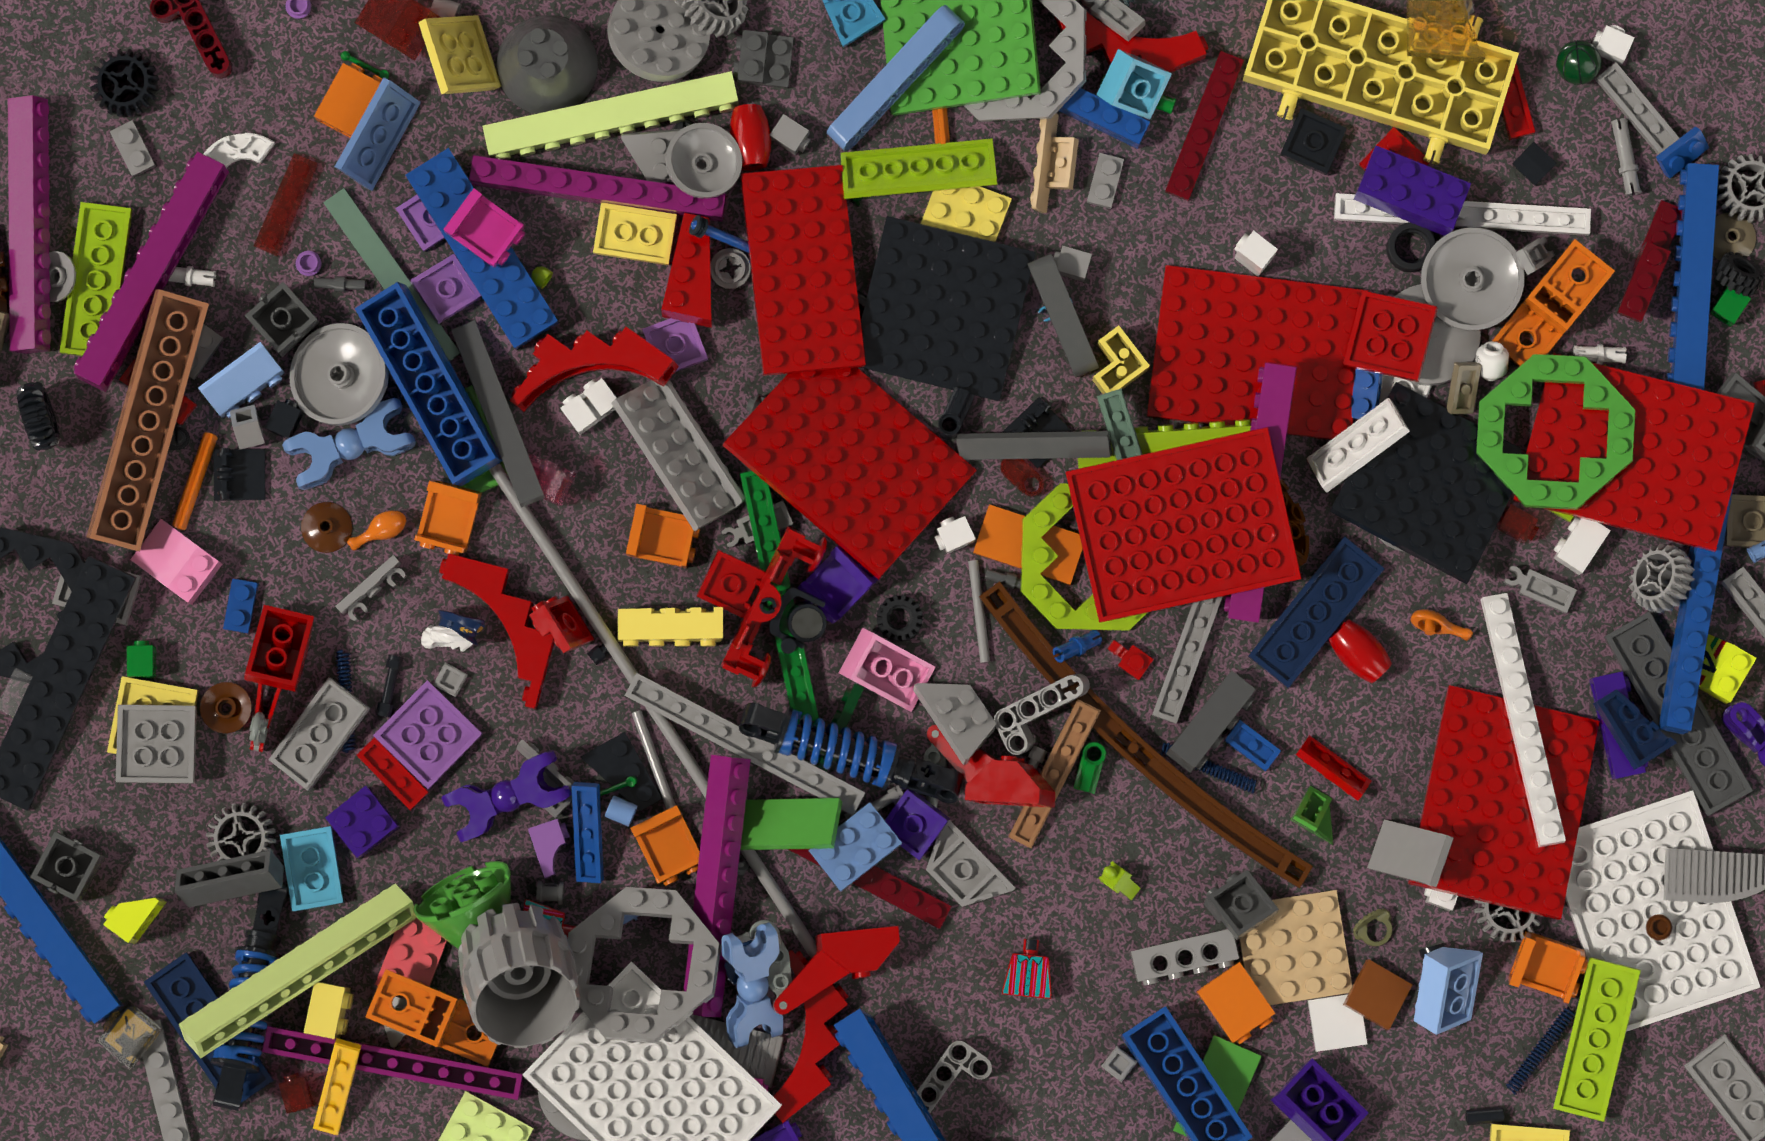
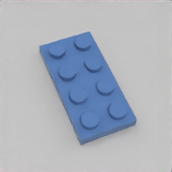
(377, 134)

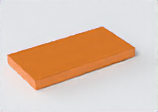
(1002, 542)

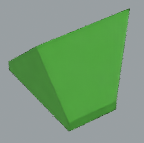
(1314, 814)

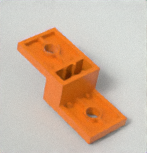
(1554, 303)
(429, 1017)

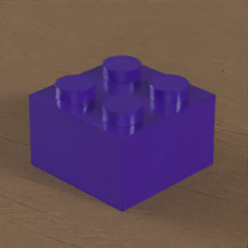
(362, 822)

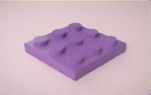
(428, 734)

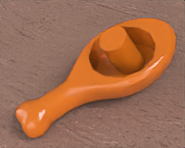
(382, 527)
(1438, 624)

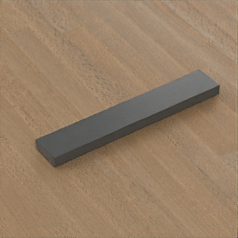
(1034, 445)

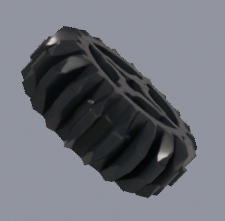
(127, 74)
(38, 416)

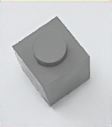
(790, 135)
(1072, 263)
(247, 427)

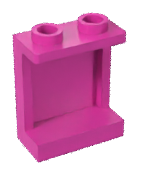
(485, 229)

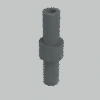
(340, 283)
(1009, 580)

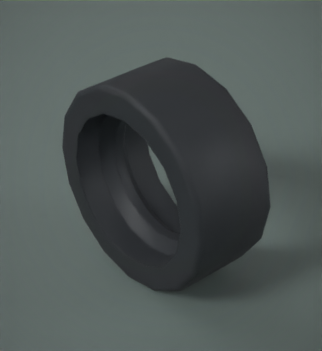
(1392, 253)

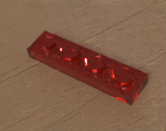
(285, 205)

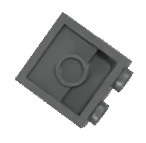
(763, 59)
(1240, 904)

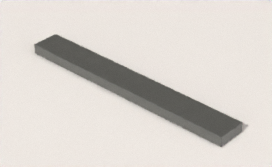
(498, 414)

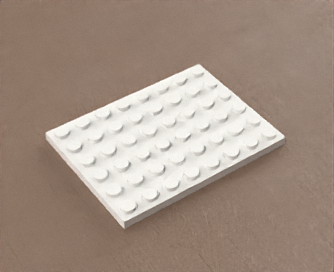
(1620, 885)
(649, 1090)

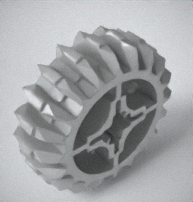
(714, 15)
(1730, 175)
(1655, 577)
(236, 815)
(1514, 919)

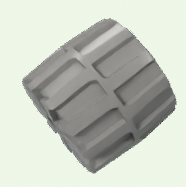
(518, 976)

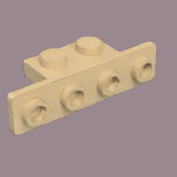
(1054, 163)

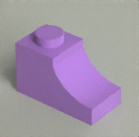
(547, 840)

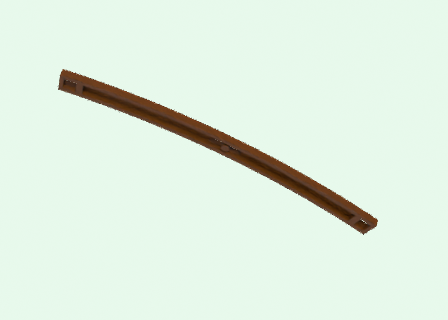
(1157, 769)

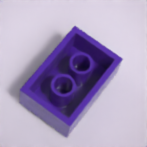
(1319, 1104)

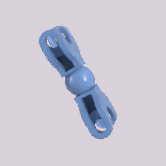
(348, 444)
(752, 967)

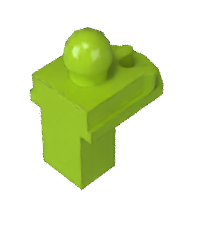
(1119, 880)

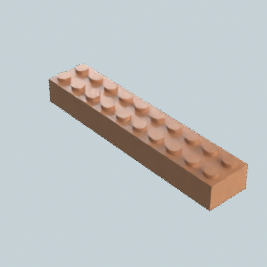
(147, 420)

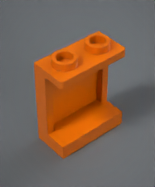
(347, 99)
(448, 517)
(661, 537)
(667, 845)
(1548, 966)
(1236, 1003)

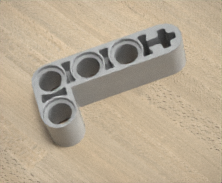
(1043, 706)
(955, 1067)

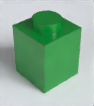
(1729, 307)
(141, 660)

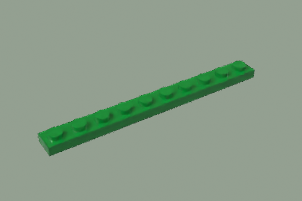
(766, 540)

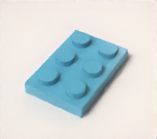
(312, 868)

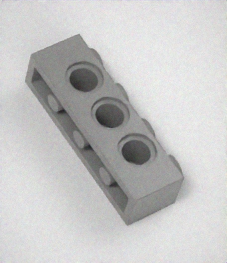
(1143, 958)

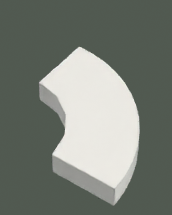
(240, 147)

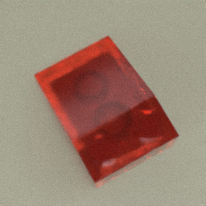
(396, 23)

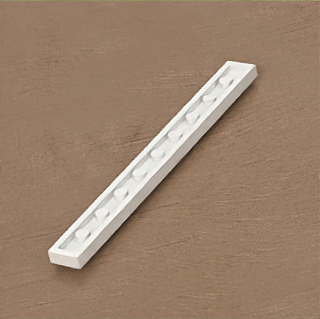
(1483, 215)
(1523, 720)

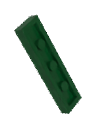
(843, 717)

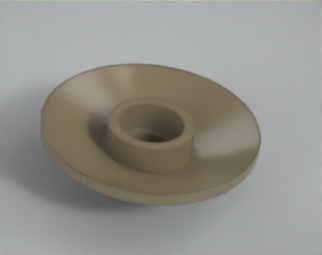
(1744, 232)

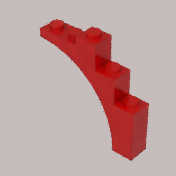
(588, 354)
(807, 1078)

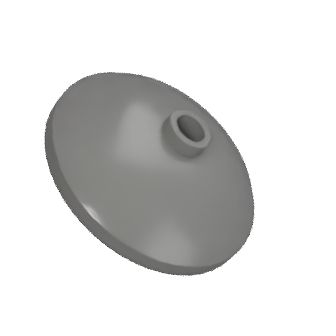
(708, 145)

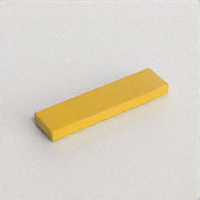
(337, 1086)

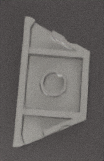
(650, 152)
(957, 715)
(964, 869)

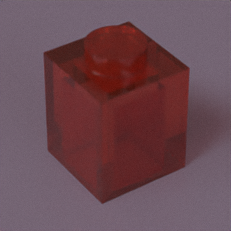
(1518, 524)
(296, 1093)

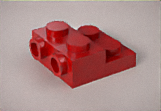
(562, 621)

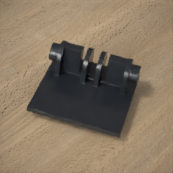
(1037, 418)
(239, 474)

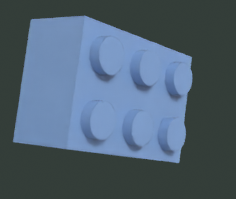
(858, 847)

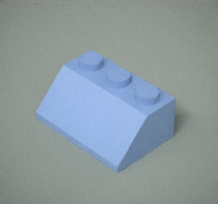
(242, 380)
(1447, 988)

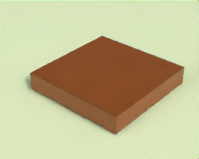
(1377, 994)

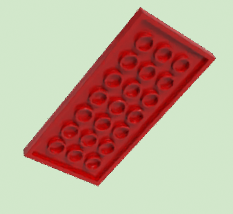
(802, 270)

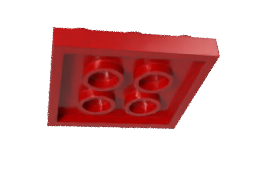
(1390, 336)

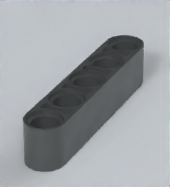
(1063, 315)

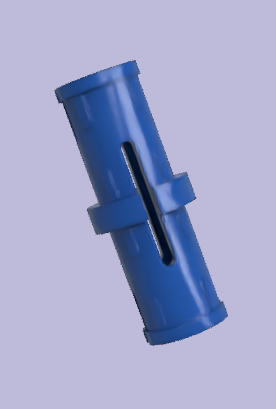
(1077, 646)

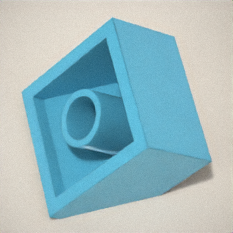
(1133, 84)

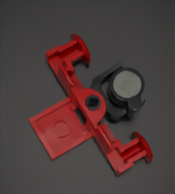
(731, 585)

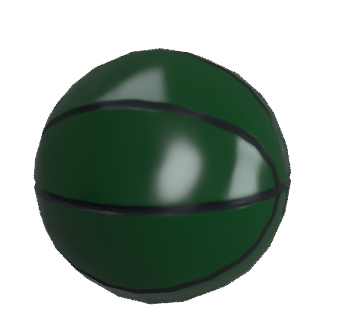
(1578, 62)

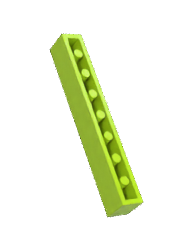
(1168, 437)

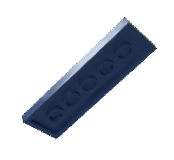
(1316, 612)
(183, 992)

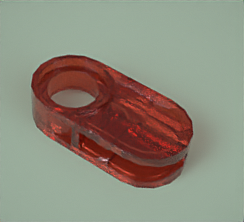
(1017, 472)

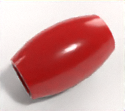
(752, 133)
(1360, 651)

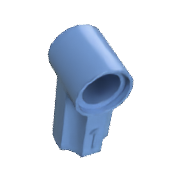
(621, 811)

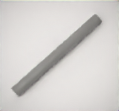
(979, 611)
(653, 759)

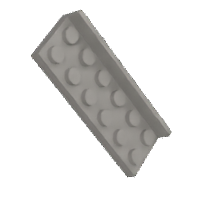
(679, 453)

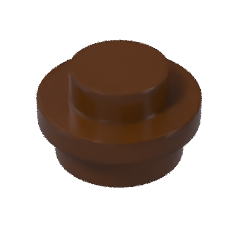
(1658, 927)

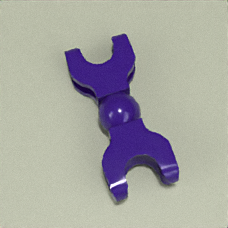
(1750, 730)
(506, 796)

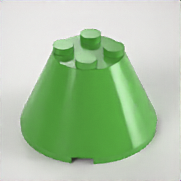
(458, 902)

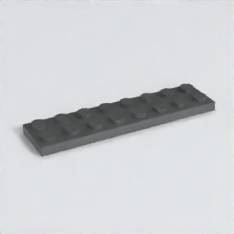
(1702, 751)

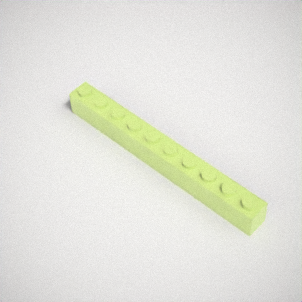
(611, 115)
(297, 970)

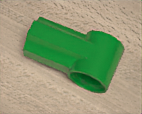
(1088, 770)

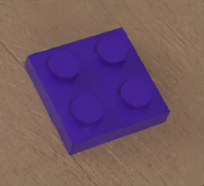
(916, 823)

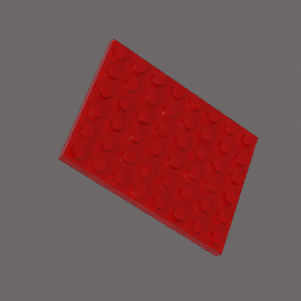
(1227, 325)
(1681, 461)
(850, 462)
(1183, 524)
(1483, 804)

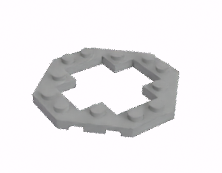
(1062, 86)
(673, 1005)

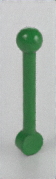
(345, 55)
(630, 781)

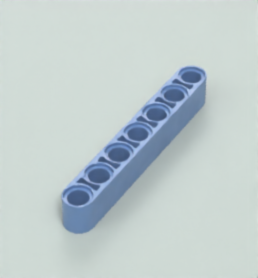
(895, 78)

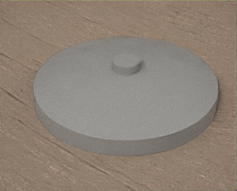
(1472, 279)
(1445, 345)
(338, 375)

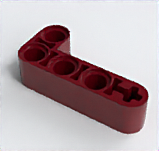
(198, 33)

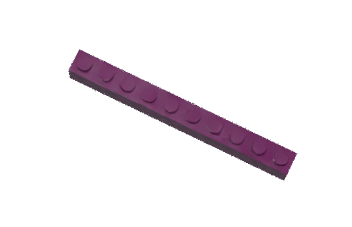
(591, 187)
(29, 224)
(151, 271)
(1273, 412)
(719, 860)
(399, 1064)

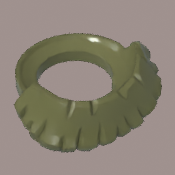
(1360, 928)

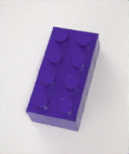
(1412, 191)

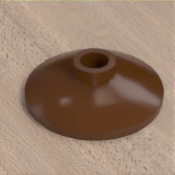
(339, 530)
(216, 698)

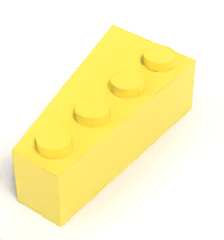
(670, 626)

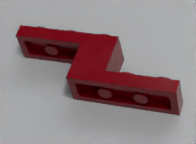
(1650, 262)

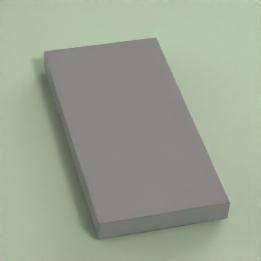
(319, 734)
(1410, 853)
(1731, 1087)

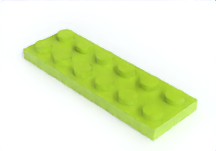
(918, 168)
(99, 267)
(1597, 1039)

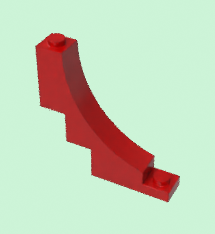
(1165, 53)
(530, 647)

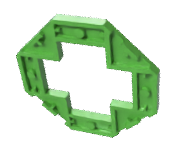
(1517, 391)

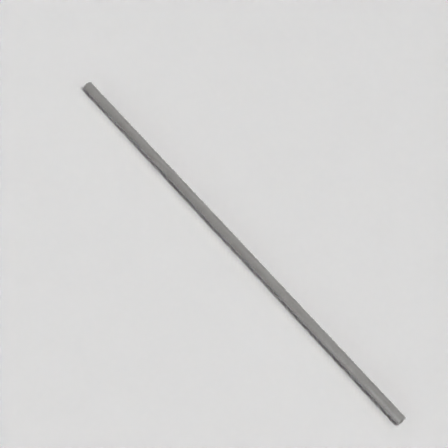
(662, 722)

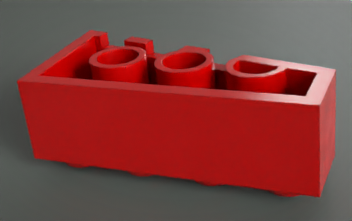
(689, 280)

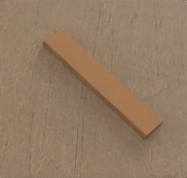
(1057, 769)

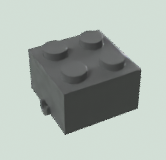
(282, 319)
(67, 867)

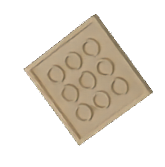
(1299, 950)

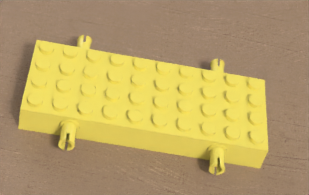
(1360, 65)

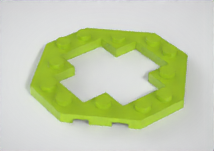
(1038, 555)

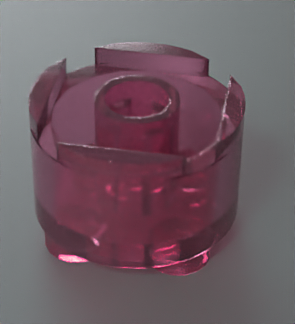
(552, 481)

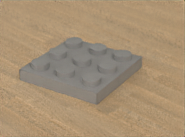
(156, 744)

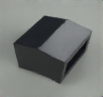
(1534, 163)

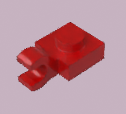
(1133, 660)

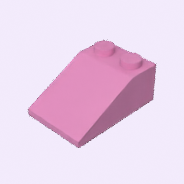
(176, 562)
(886, 669)

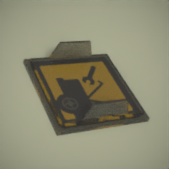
(128, 1034)

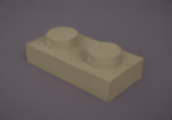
(1463, 387)

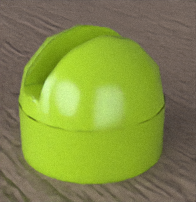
(541, 276)

